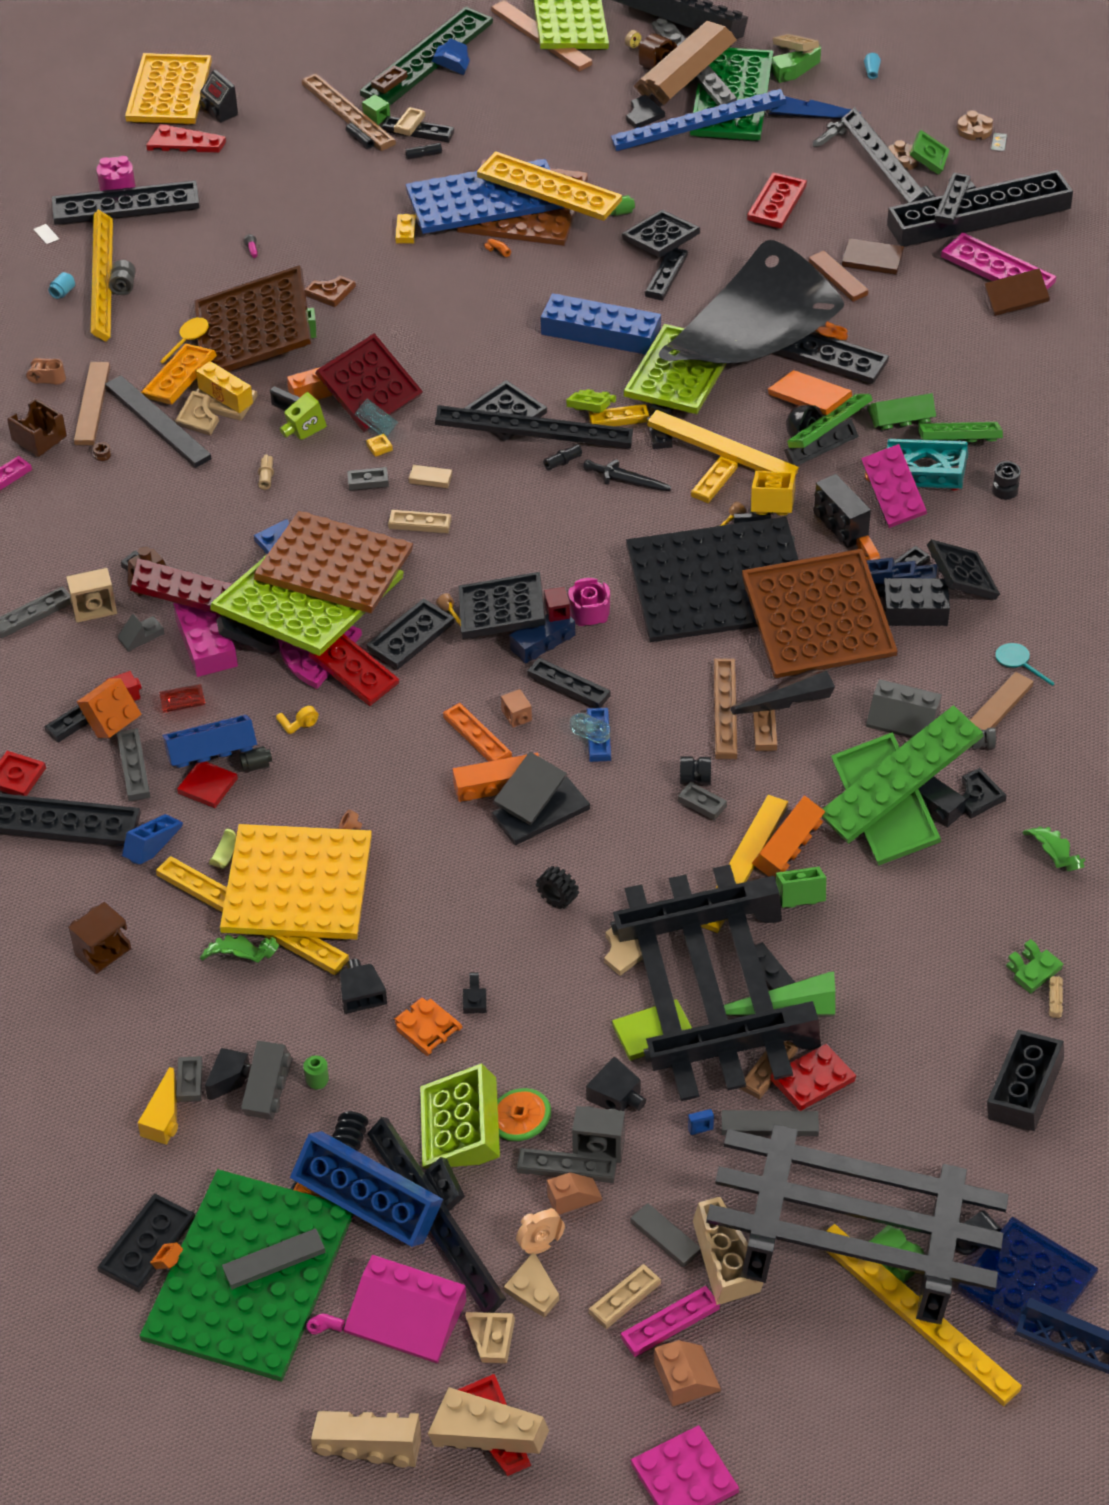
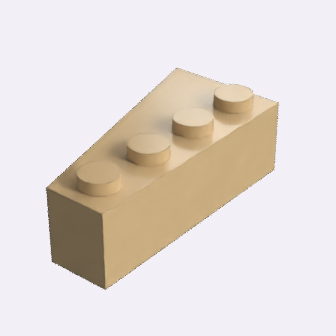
(723, 1256)
(486, 1424)
(368, 1437)

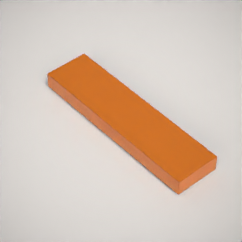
(476, 733)

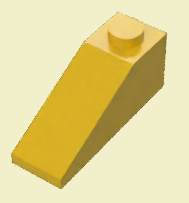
(160, 1115)

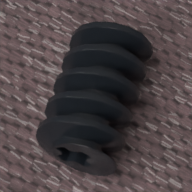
(351, 1129)

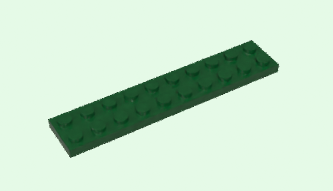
(418, 61)

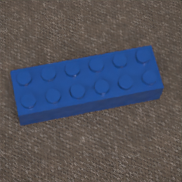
(600, 323)
(366, 1188)

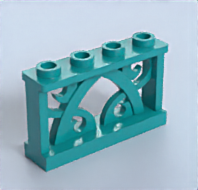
(939, 474)

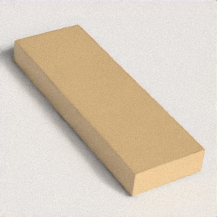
(419, 521)
(624, 1296)

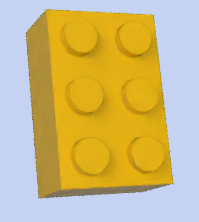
(773, 492)

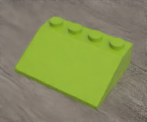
(460, 1118)

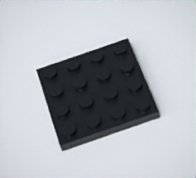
(501, 605)

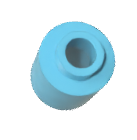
(61, 285)

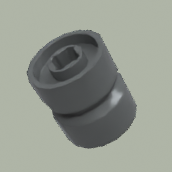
(122, 277)

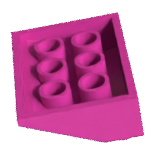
(405, 1308)

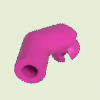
(323, 1322)

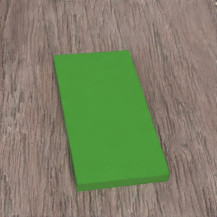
(903, 828)

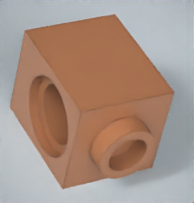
(516, 708)

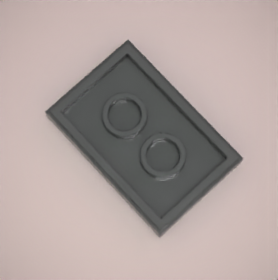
(530, 788)

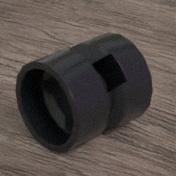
(1006, 480)
(695, 770)

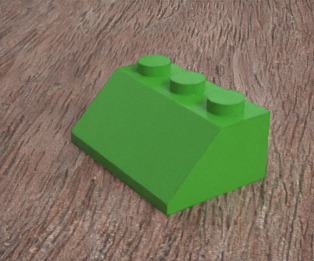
(902, 411)

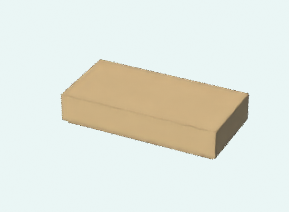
(409, 121)
(430, 476)

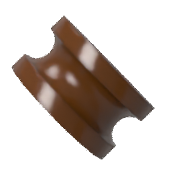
(101, 456)

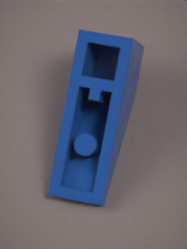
(148, 839)

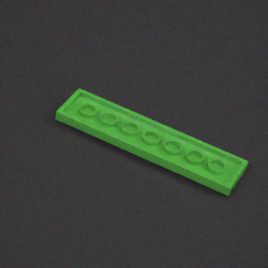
(901, 774)

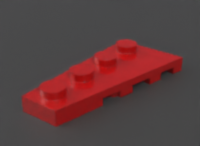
(490, 1389)

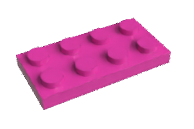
(894, 486)

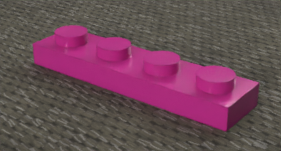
(669, 1321)

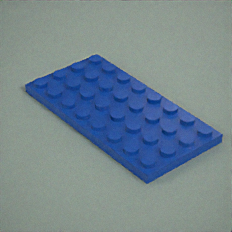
(469, 201)

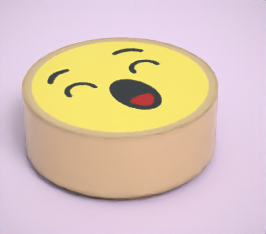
(632, 39)

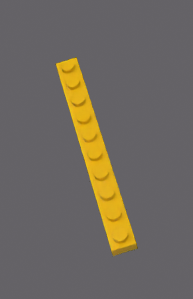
(100, 276)
(214, 894)
(943, 1337)

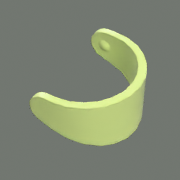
(224, 850)

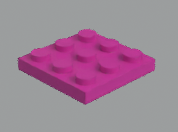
(685, 1471)

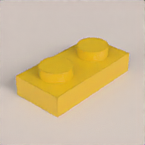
(405, 228)

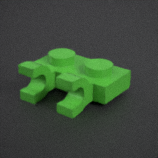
(1036, 972)

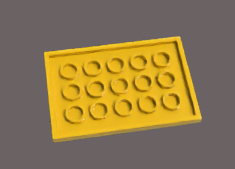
(168, 88)

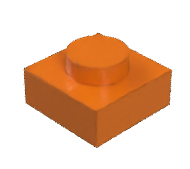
(167, 1256)

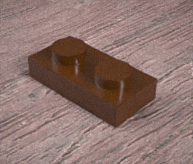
(389, 79)

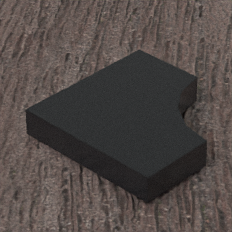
(644, 112)
(980, 793)

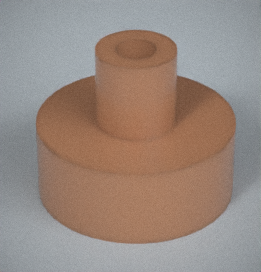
(349, 821)

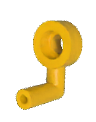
(305, 718)

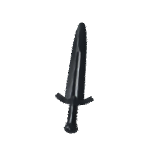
(613, 471)

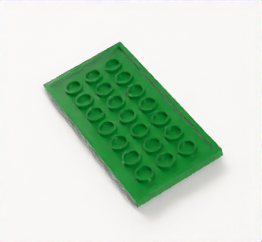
(746, 75)

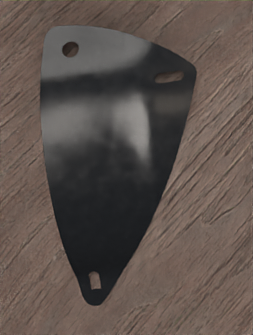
(758, 310)

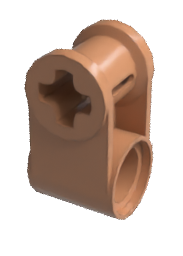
(49, 371)

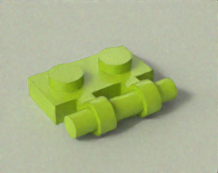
(590, 400)

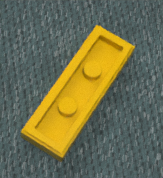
(620, 416)
(714, 479)

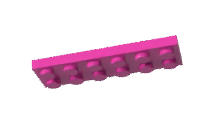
(988, 260)

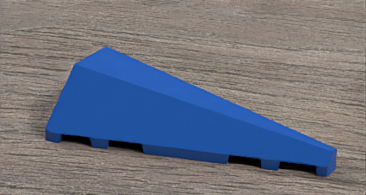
(811, 108)

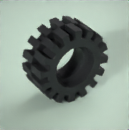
(557, 887)

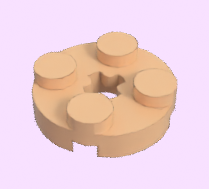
(539, 1231)

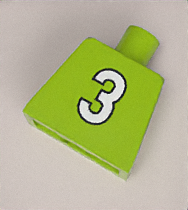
(303, 418)

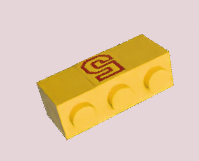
(224, 387)

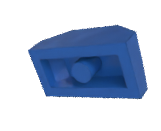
(452, 56)

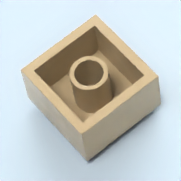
(91, 595)

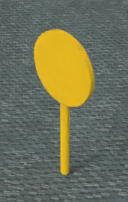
(190, 330)

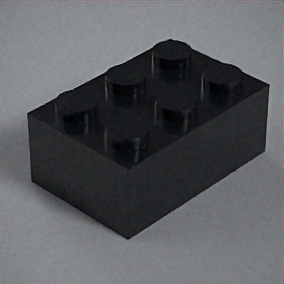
(841, 510)
(916, 601)

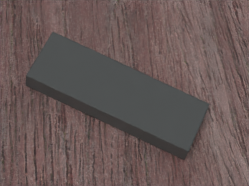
(665, 1235)

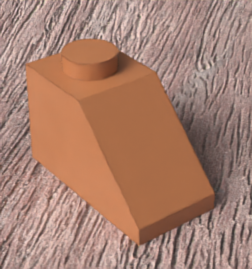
(572, 1192)

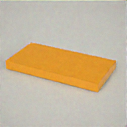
(178, 374)

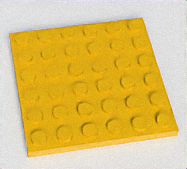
(296, 882)

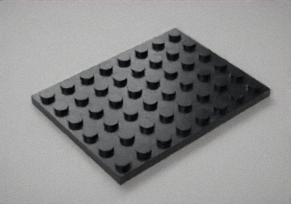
(694, 577)

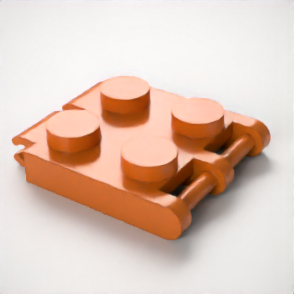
(425, 1024)

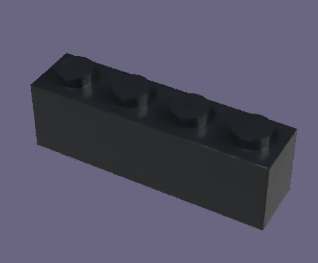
(942, 801)

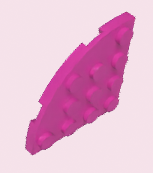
(305, 667)

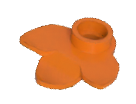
(833, 331)

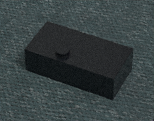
(1025, 1080)

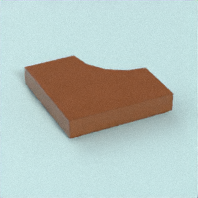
(331, 291)

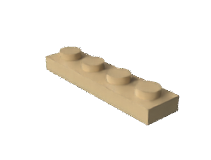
(796, 42)

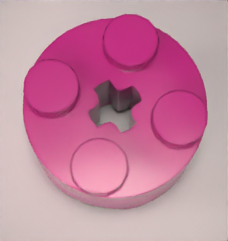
(115, 173)
(589, 602)

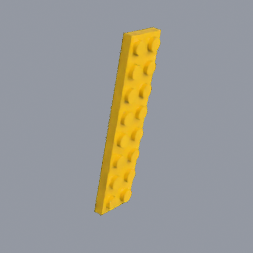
(549, 186)

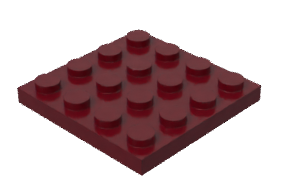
(369, 373)

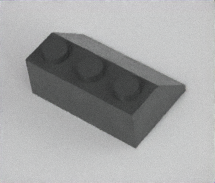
(902, 709)

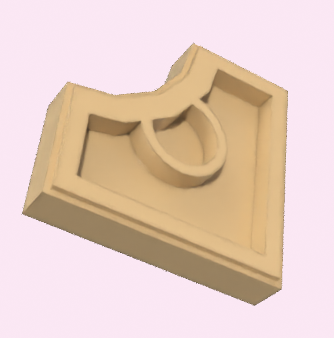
(196, 414)
(622, 954)

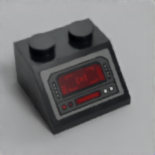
(219, 97)

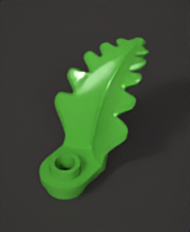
(1056, 848)
(241, 948)

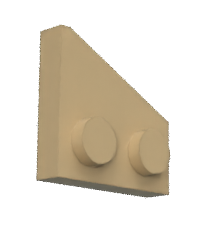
(533, 1287)
(492, 1335)

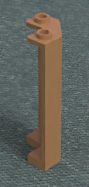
(686, 61)

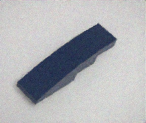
(888, 568)

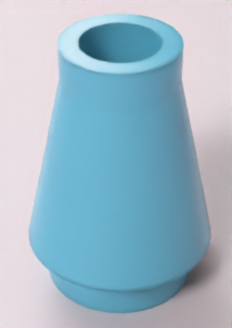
(872, 64)

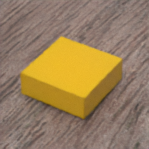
(379, 445)

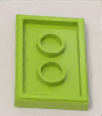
(639, 1026)

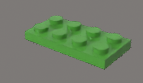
(961, 430)

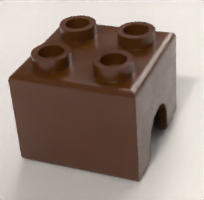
(39, 429)
(98, 937)

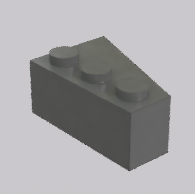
(266, 1080)

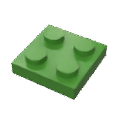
(929, 152)

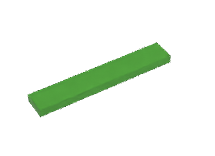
(829, 421)

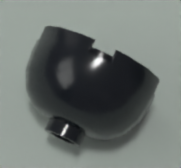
(801, 418)

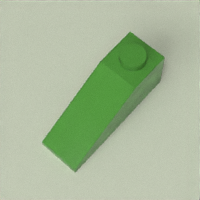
(794, 64)

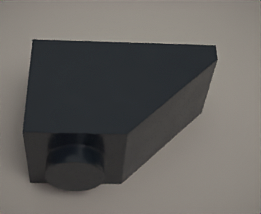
(227, 1073)

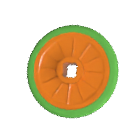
(534, 1112)

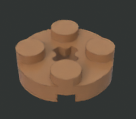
(974, 126)
(902, 153)

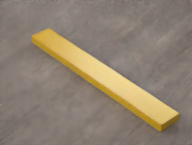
(718, 444)
(753, 842)

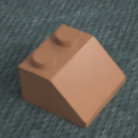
(685, 1371)

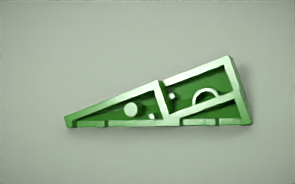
(816, 989)

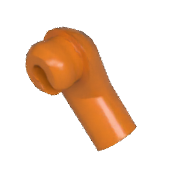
(500, 246)

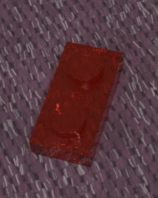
(182, 698)

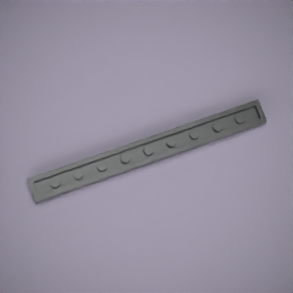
(707, 78)

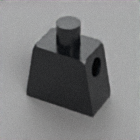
(361, 987)
(615, 1088)

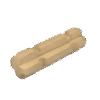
(1055, 997)

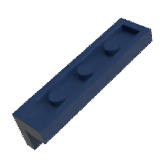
(1067, 1327)

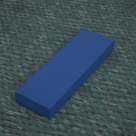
(599, 751)

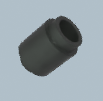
(255, 759)

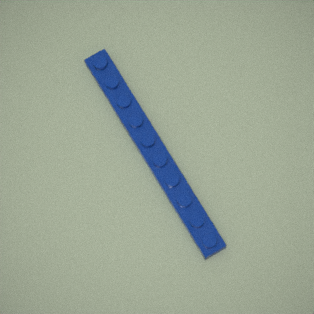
(698, 119)

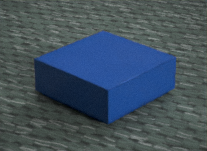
(700, 1121)

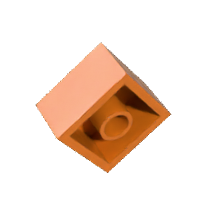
(109, 708)

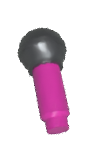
(250, 241)

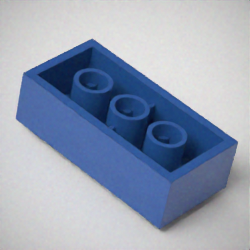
(210, 740)

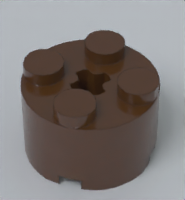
(654, 49)

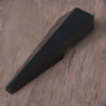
(805, 686)

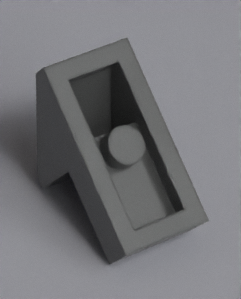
(138, 633)

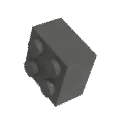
(598, 1132)

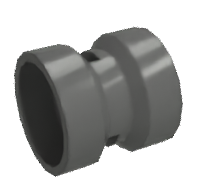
(988, 740)

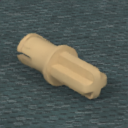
(265, 472)

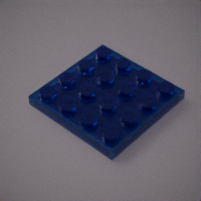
(1030, 1268)

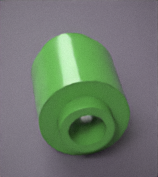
(625, 207)
(316, 1072)

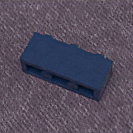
(533, 642)

